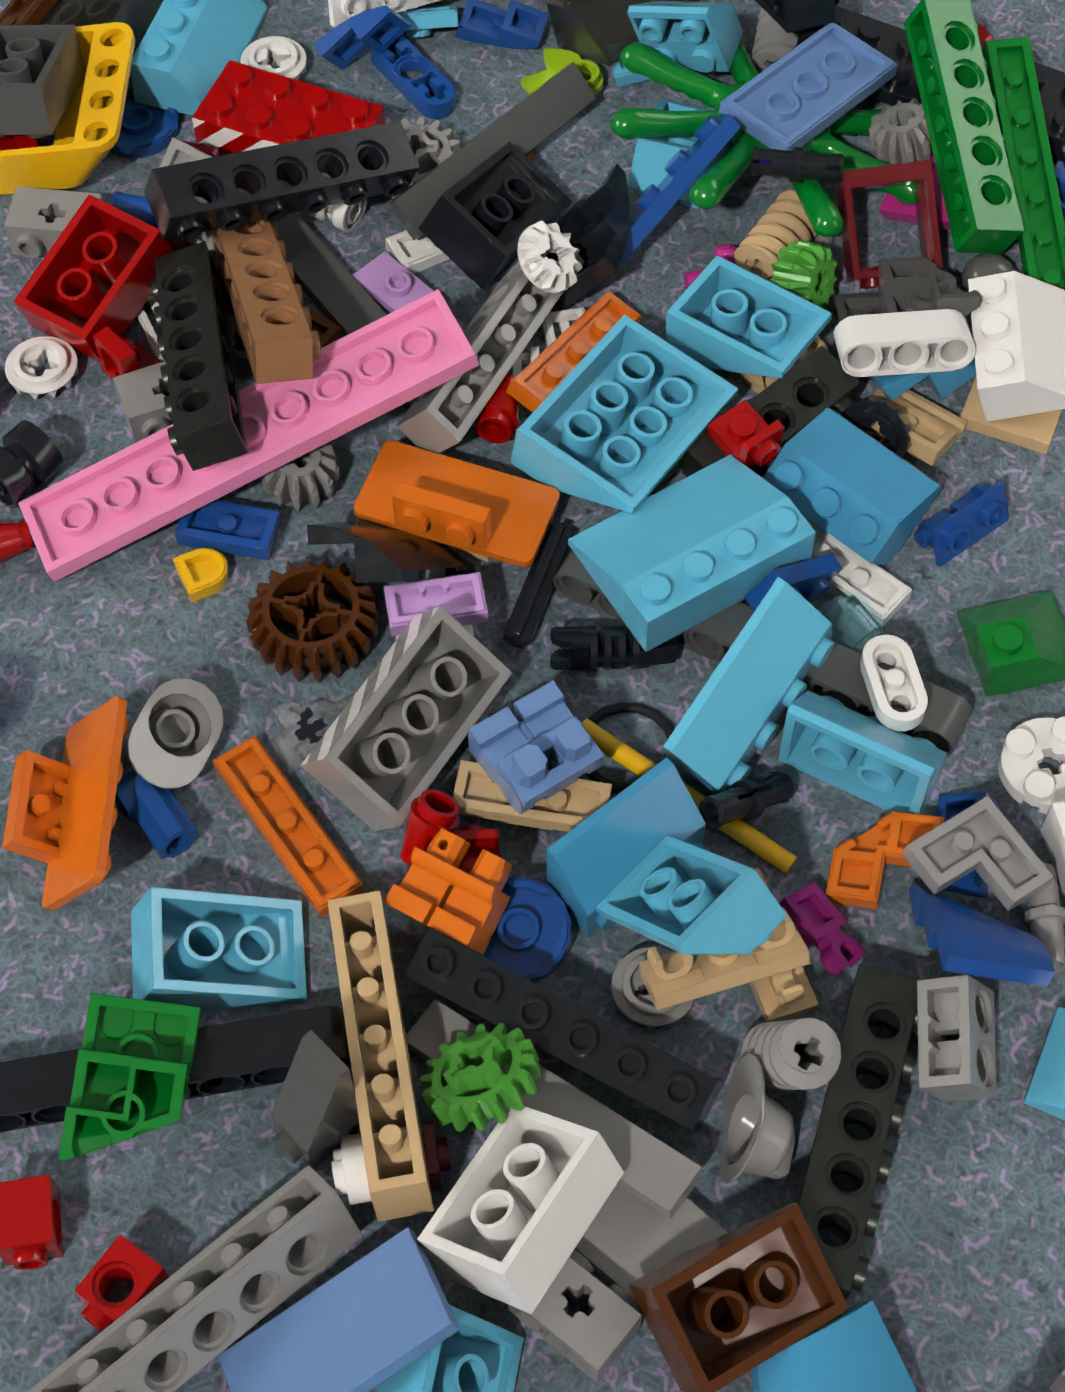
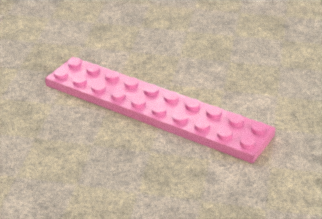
(281, 420)

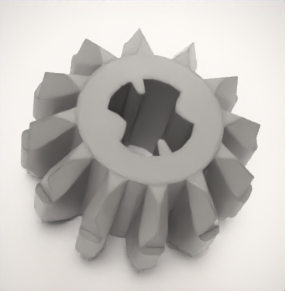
(900, 134)
(304, 478)

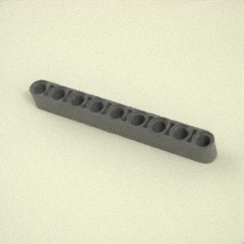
(838, 677)

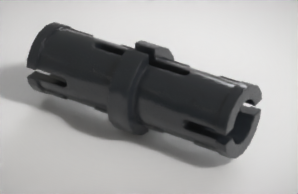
(796, 164)
(746, 799)

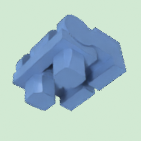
(535, 748)

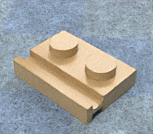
(931, 429)

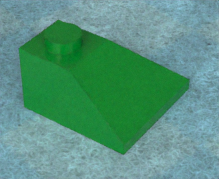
(1016, 642)

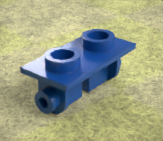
(971, 520)

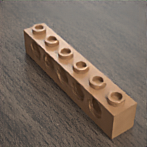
(266, 302)

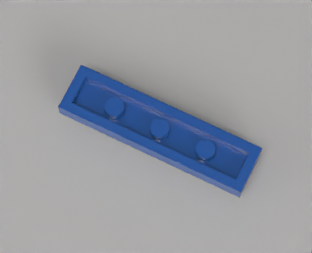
(683, 171)

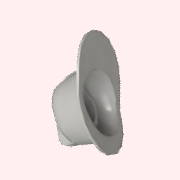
(175, 733)
(756, 1128)

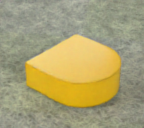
(202, 572)

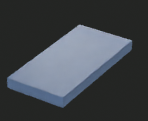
(808, 88)
(350, 1328)

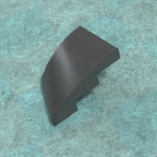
(908, 287)

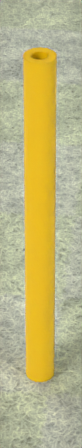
(737, 829)

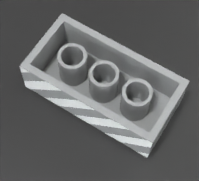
(407, 719)

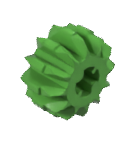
(806, 272)

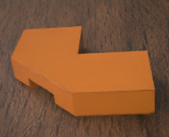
(860, 863)

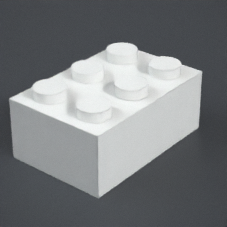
(521, 1207)

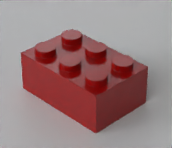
(93, 276)

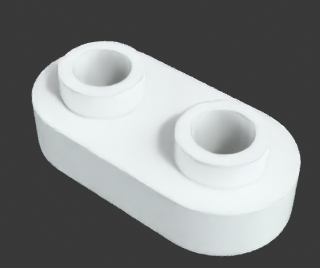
(894, 686)
(350, 1170)

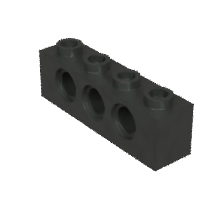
(813, 380)

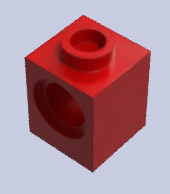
(30, 1222)
(119, 1263)

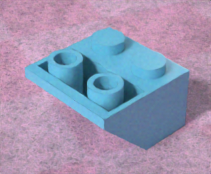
(690, 33)

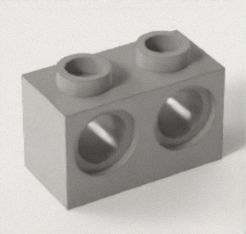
(956, 1039)

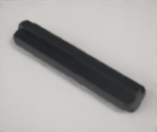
(538, 586)

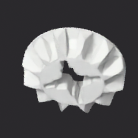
(283, 51)
(543, 272)
(30, 356)

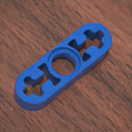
(416, 90)

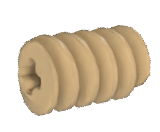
(779, 226)

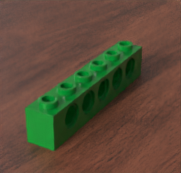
(963, 127)

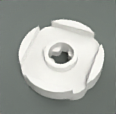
(1020, 758)

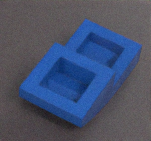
(371, 28)
(515, 29)

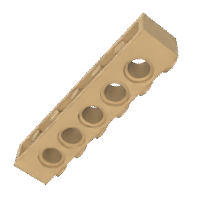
(379, 1058)

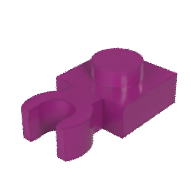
(821, 927)

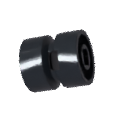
(26, 458)

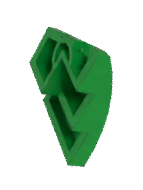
(129, 1071)

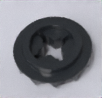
(868, 412)

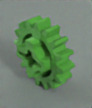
(481, 1077)

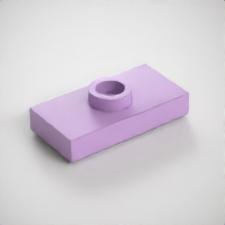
(390, 283)
(459, 595)

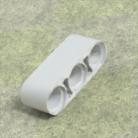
(904, 343)

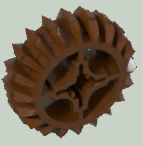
(330, 637)

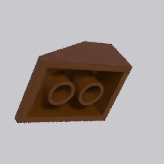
(738, 1299)

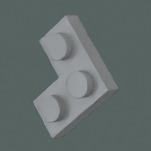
(982, 842)

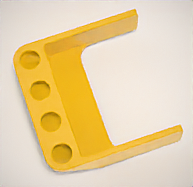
(88, 123)

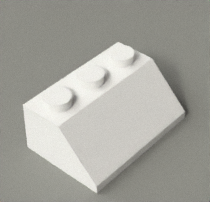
(1018, 345)

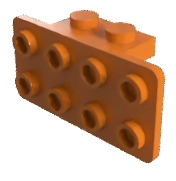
(457, 503)
(68, 808)

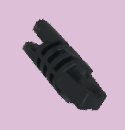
(606, 648)

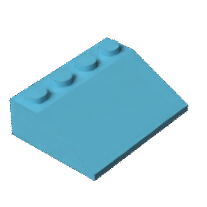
(620, 419)
(693, 549)

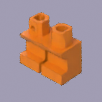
(449, 899)

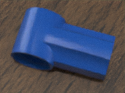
(156, 814)

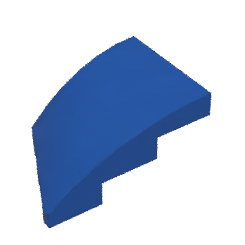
(979, 943)

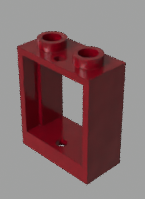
(916, 173)

